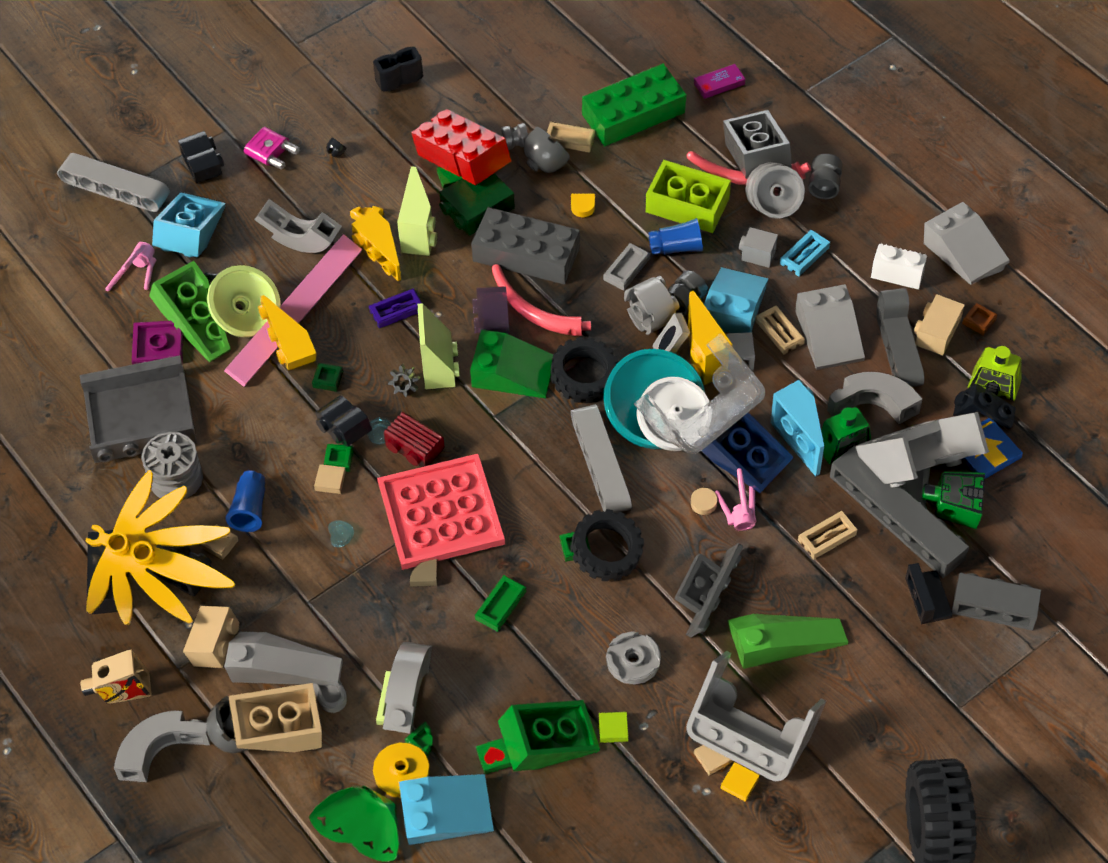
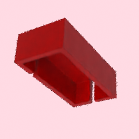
(461, 146)

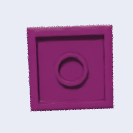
(156, 341)

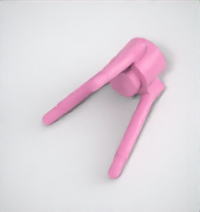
(140, 257)
(743, 515)

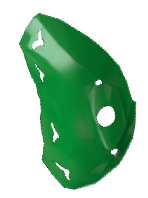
(361, 819)

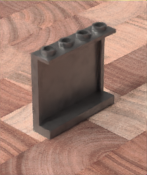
(134, 405)

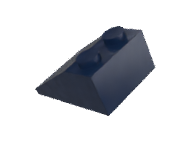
(750, 448)

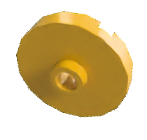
(391, 757)

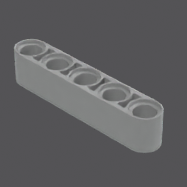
(113, 182)
(601, 459)

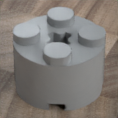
(650, 304)

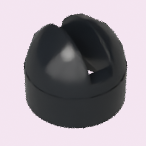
(335, 148)

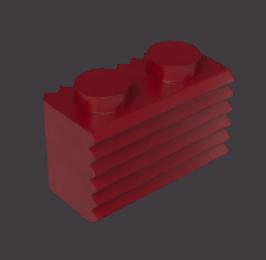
(413, 440)

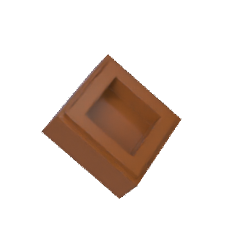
(979, 319)

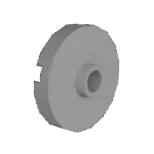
(630, 646)

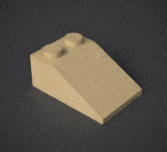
(277, 719)

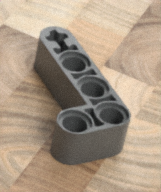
(898, 336)

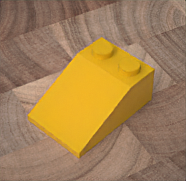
(702, 330)

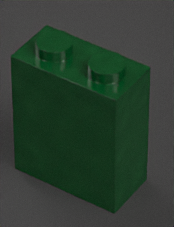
(469, 202)

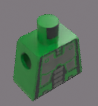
(843, 433)
(958, 497)

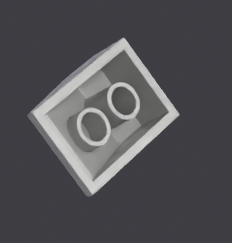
(964, 243)
(830, 326)

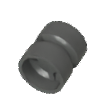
(825, 176)
(687, 282)

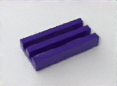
(398, 310)

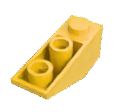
(375, 237)
(291, 338)

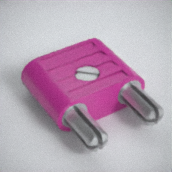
(268, 146)

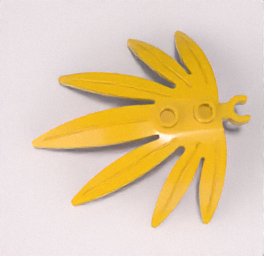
(136, 551)

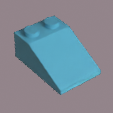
(187, 224)
(735, 300)
(797, 421)
(445, 807)

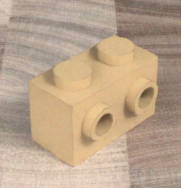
(939, 324)
(211, 636)

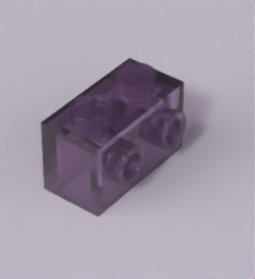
(491, 310)

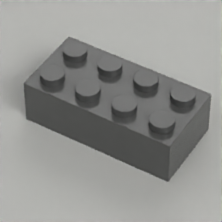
(526, 245)

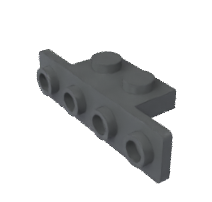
(703, 586)

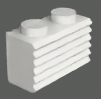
(898, 266)

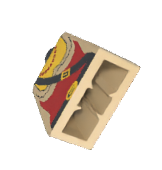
(118, 678)

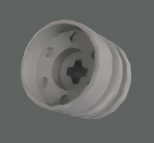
(173, 463)

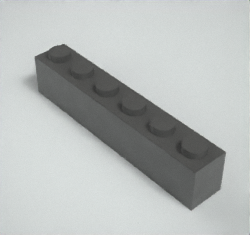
(900, 514)

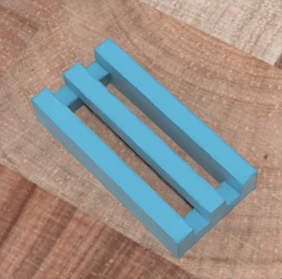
(813, 256)

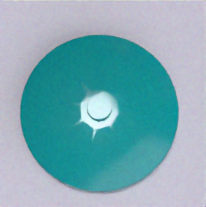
(631, 379)

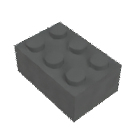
(755, 141)

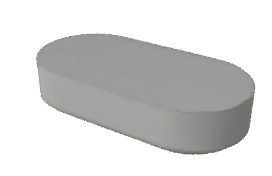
(331, 697)

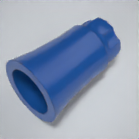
(676, 238)
(247, 504)

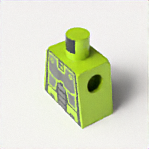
(998, 372)

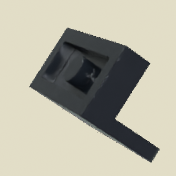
(927, 594)

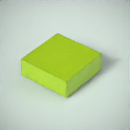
(613, 727)

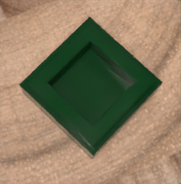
(327, 377)

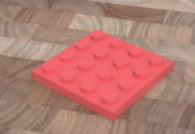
(440, 511)

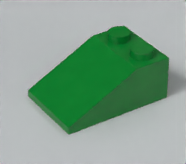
(510, 365)
(547, 733)

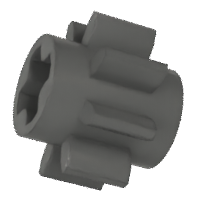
(400, 385)

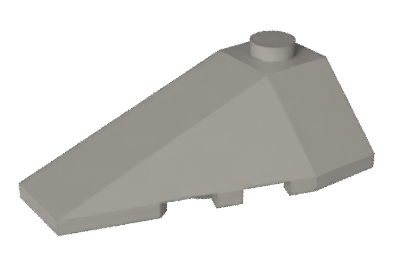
(275, 660)

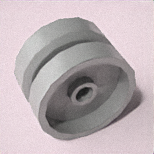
(788, 190)

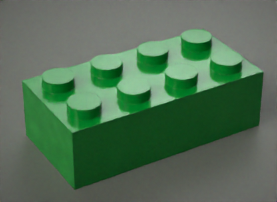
(633, 104)

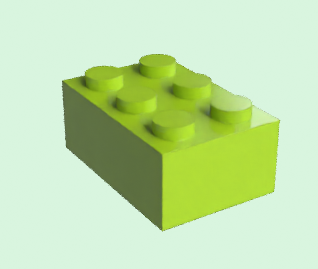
(687, 194)

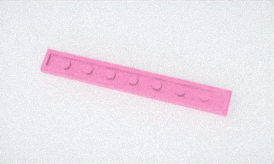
(296, 306)

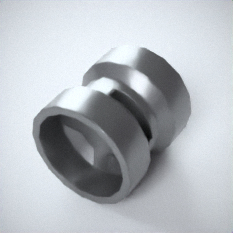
(515, 136)

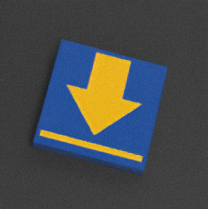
(1001, 451)

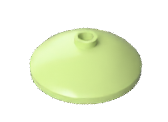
(242, 286)

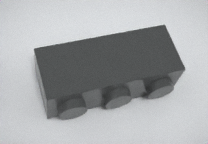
(996, 601)

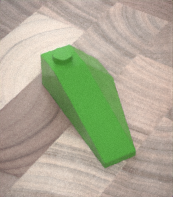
(779, 637)

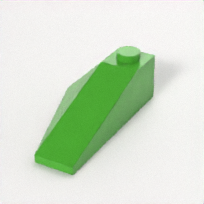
(183, 301)

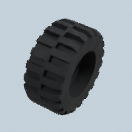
(940, 812)

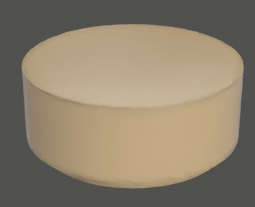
(704, 501)

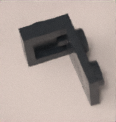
(980, 399)

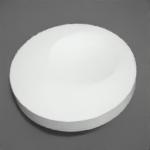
(672, 396)

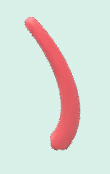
(735, 176)
(556, 323)

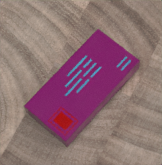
(719, 81)

